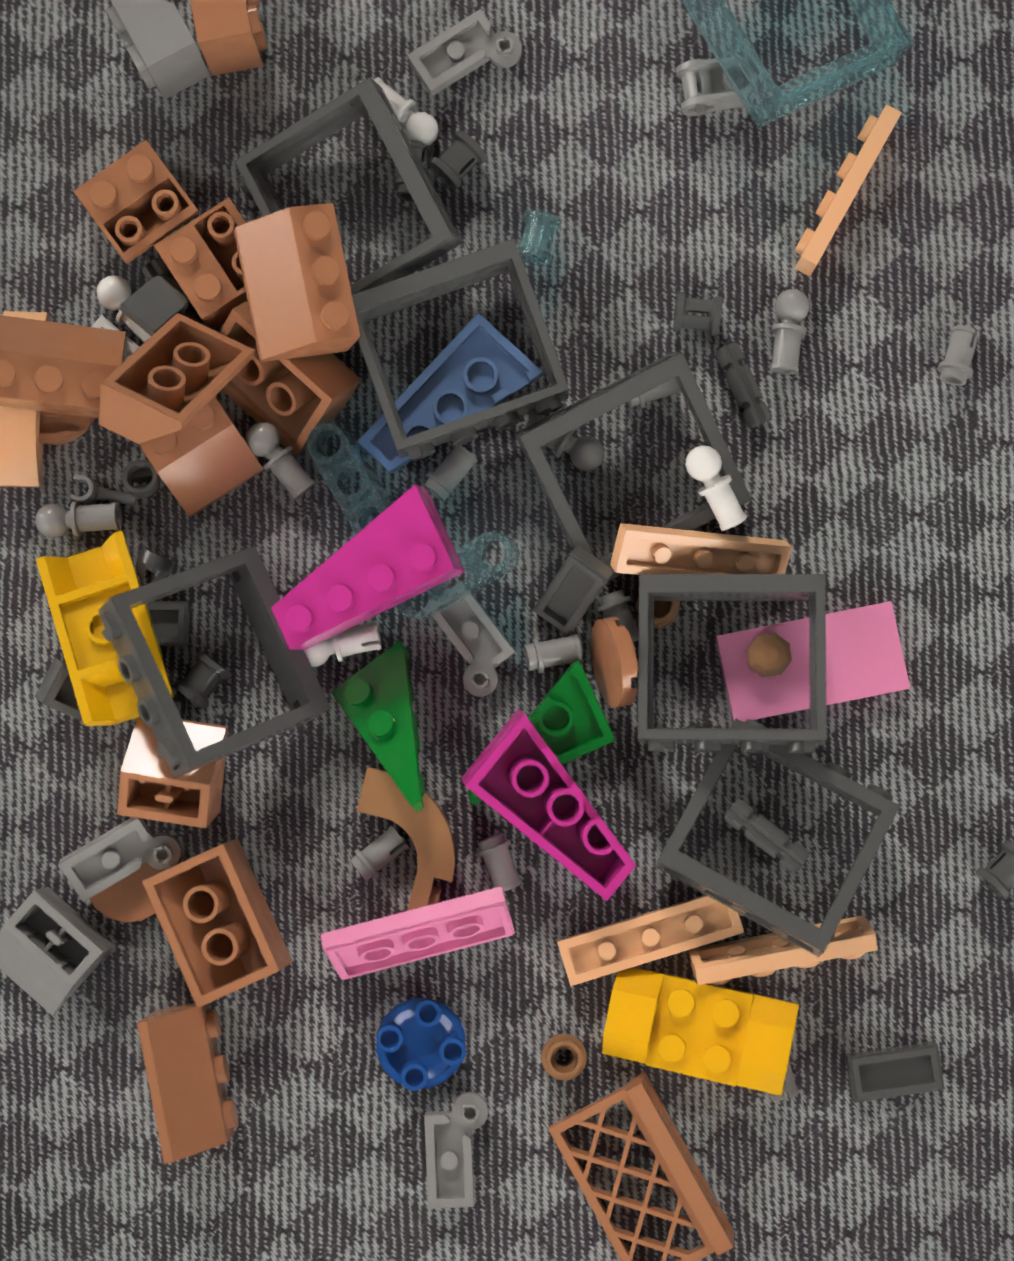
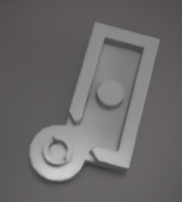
(462, 51)
(477, 641)
(117, 856)
(450, 1151)

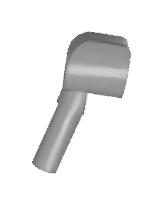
(98, 493)

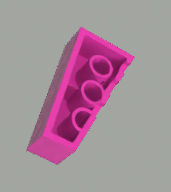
(375, 570)
(539, 797)

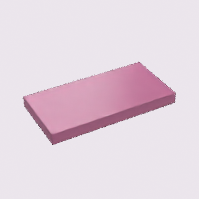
(861, 662)
(418, 933)

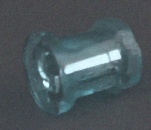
(538, 237)

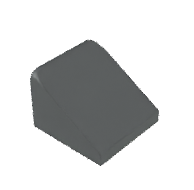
(154, 304)
(58, 691)

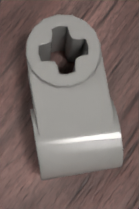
(714, 88)

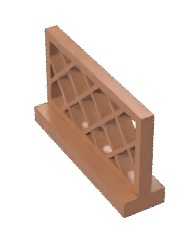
(675, 1160)

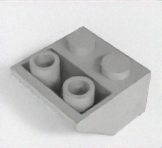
(158, 44)
(50, 949)

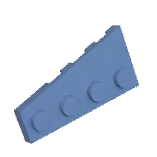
(467, 377)

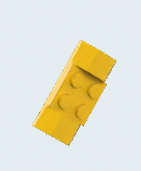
(75, 593)
(700, 1029)

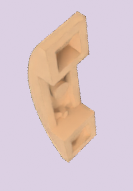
(19, 436)

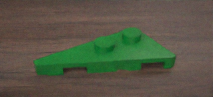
(380, 708)
(569, 719)

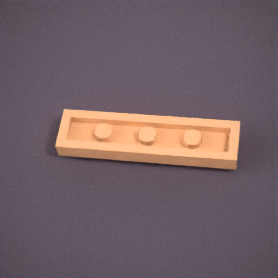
(853, 174)
(680, 551)
(647, 938)
(770, 952)

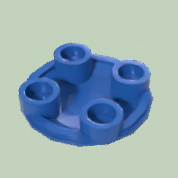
(420, 1043)

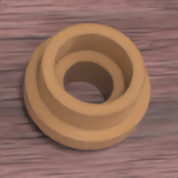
(564, 1071)

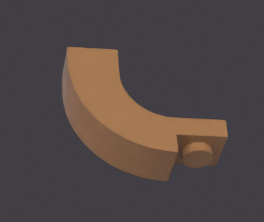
(427, 829)

